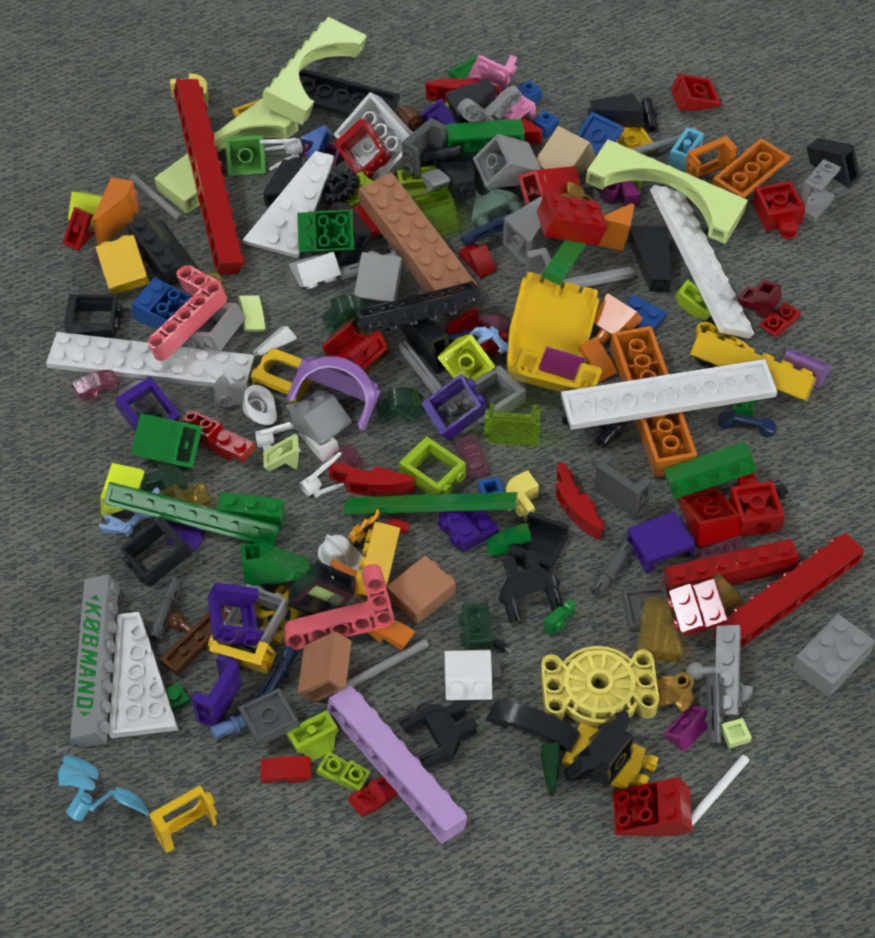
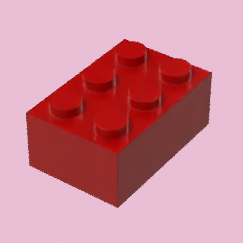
(571, 219)

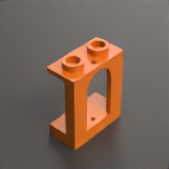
(726, 156)

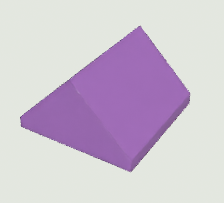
(801, 360)

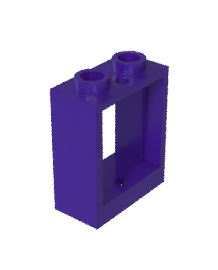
(137, 392)
(443, 395)

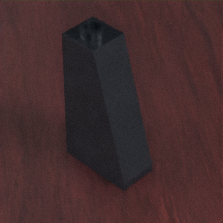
(462, 176)
(652, 254)
(428, 340)

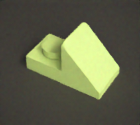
(281, 453)

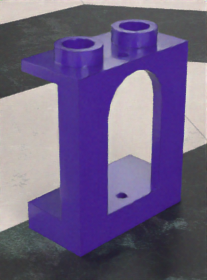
(237, 597)

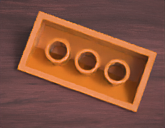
(751, 169)

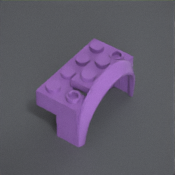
(353, 383)

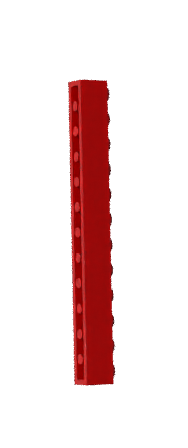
(208, 177)

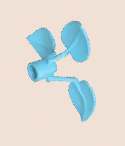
(77, 774)

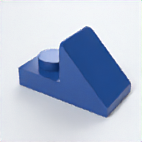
(318, 139)

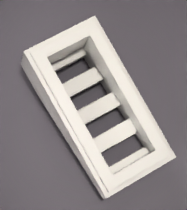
(276, 340)
(323, 452)

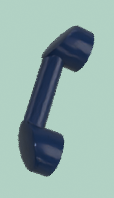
(766, 426)

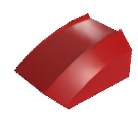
(694, 93)

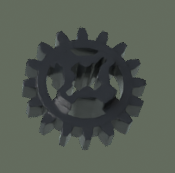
(340, 186)

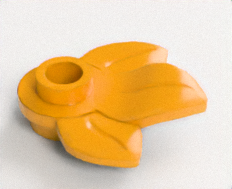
(358, 532)

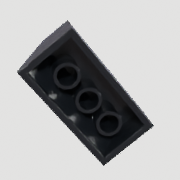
(159, 248)

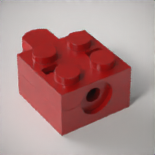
(779, 208)
(757, 505)

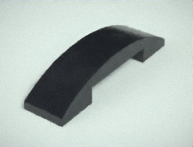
(534, 722)

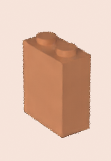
(421, 589)
(324, 667)

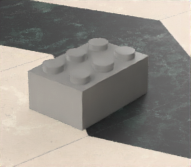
(833, 655)

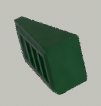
(550, 762)

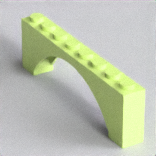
(286, 92)
(620, 164)
(178, 181)

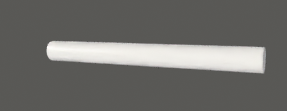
(719, 788)

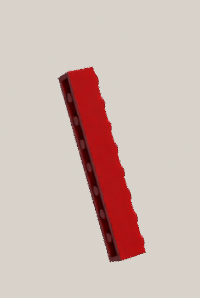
(795, 587)

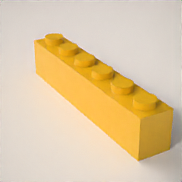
(723, 353)

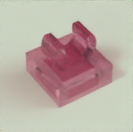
(349, 456)

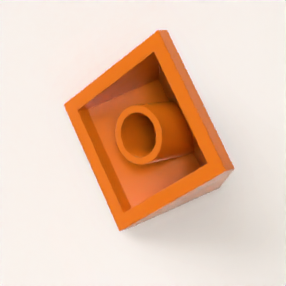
(618, 228)

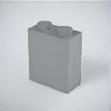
(378, 278)

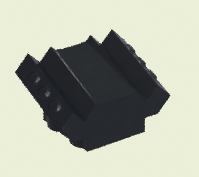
(605, 753)

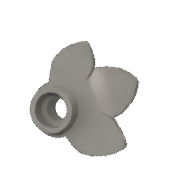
(231, 392)

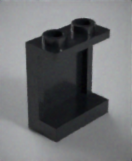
(546, 540)

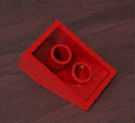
(710, 516)

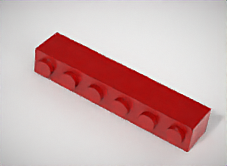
(735, 566)

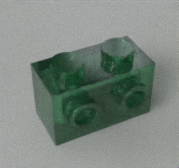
(476, 627)

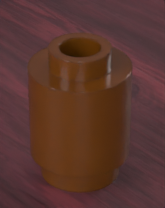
(410, 117)

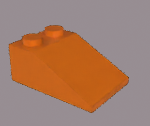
(115, 209)

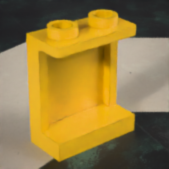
(122, 264)
(260, 661)

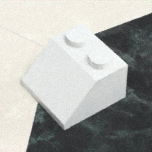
(315, 269)
(468, 675)

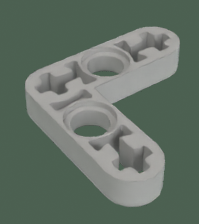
(505, 101)

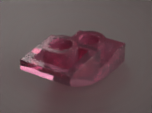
(499, 322)
(91, 384)

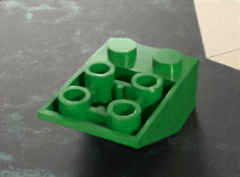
(325, 231)
(166, 440)
(271, 564)

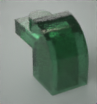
(342, 310)
(402, 402)
(164, 478)

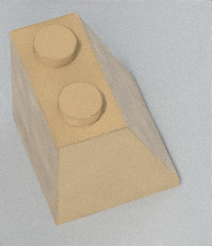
(566, 150)

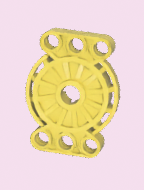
(615, 671)

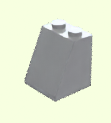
(504, 160)
(524, 231)

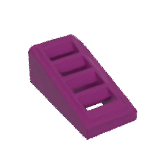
(629, 194)

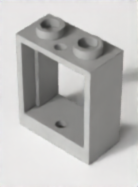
(228, 318)
(502, 379)
(267, 599)

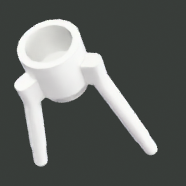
(292, 146)
(265, 437)
(312, 483)

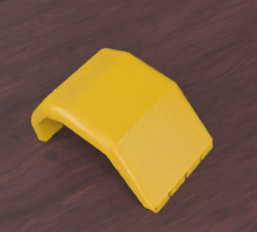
(554, 319)

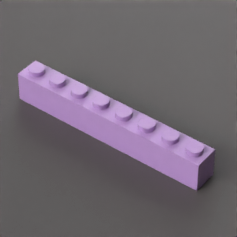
(397, 764)

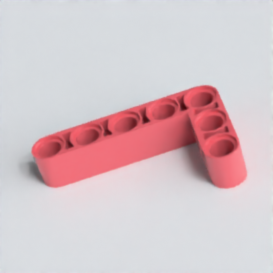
(206, 301)
(347, 620)

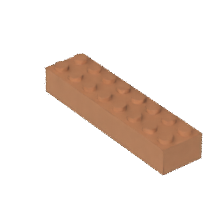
(411, 234)

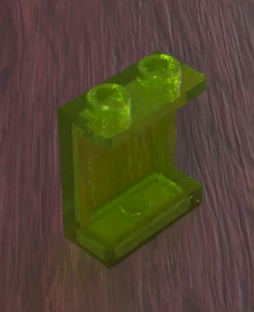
(513, 427)

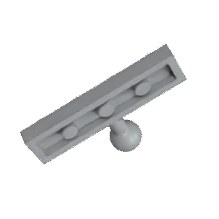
(728, 665)

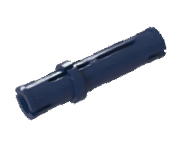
(496, 225)
(279, 670)

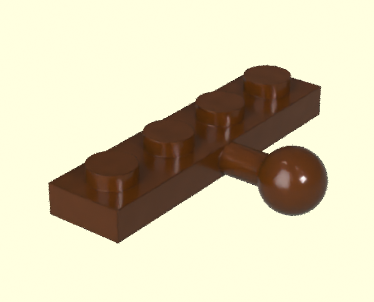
(191, 643)

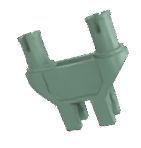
(492, 204)

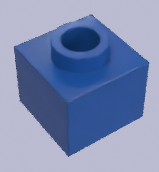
(531, 91)
(547, 123)
(489, 485)

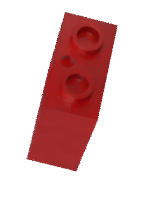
(352, 137)

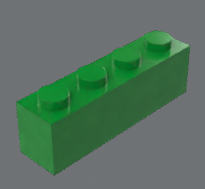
(477, 135)
(709, 470)

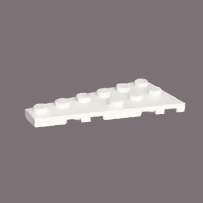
(279, 225)
(138, 690)

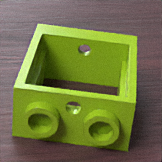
(419, 454)

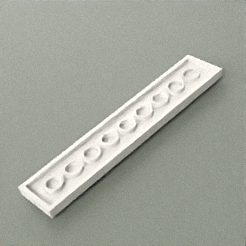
(702, 262)
(136, 360)
(668, 394)

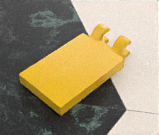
(629, 775)

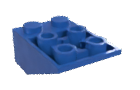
(158, 303)

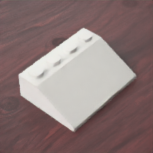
(387, 125)

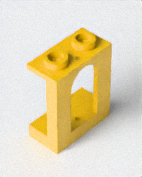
(261, 376)
(164, 830)

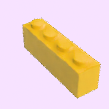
(378, 551)

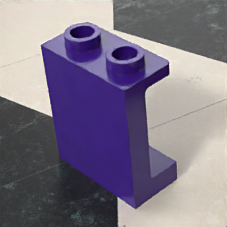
(660, 540)
(212, 708)

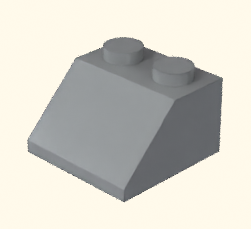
(319, 416)

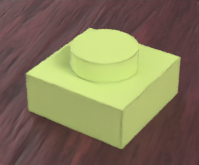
(735, 733)

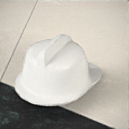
(259, 405)
(339, 549)

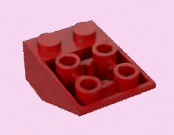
(551, 181)
(653, 809)

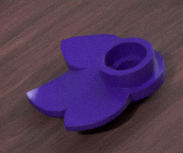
(190, 535)

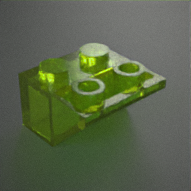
(439, 209)

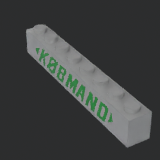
(95, 662)

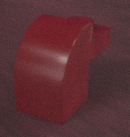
(762, 298)

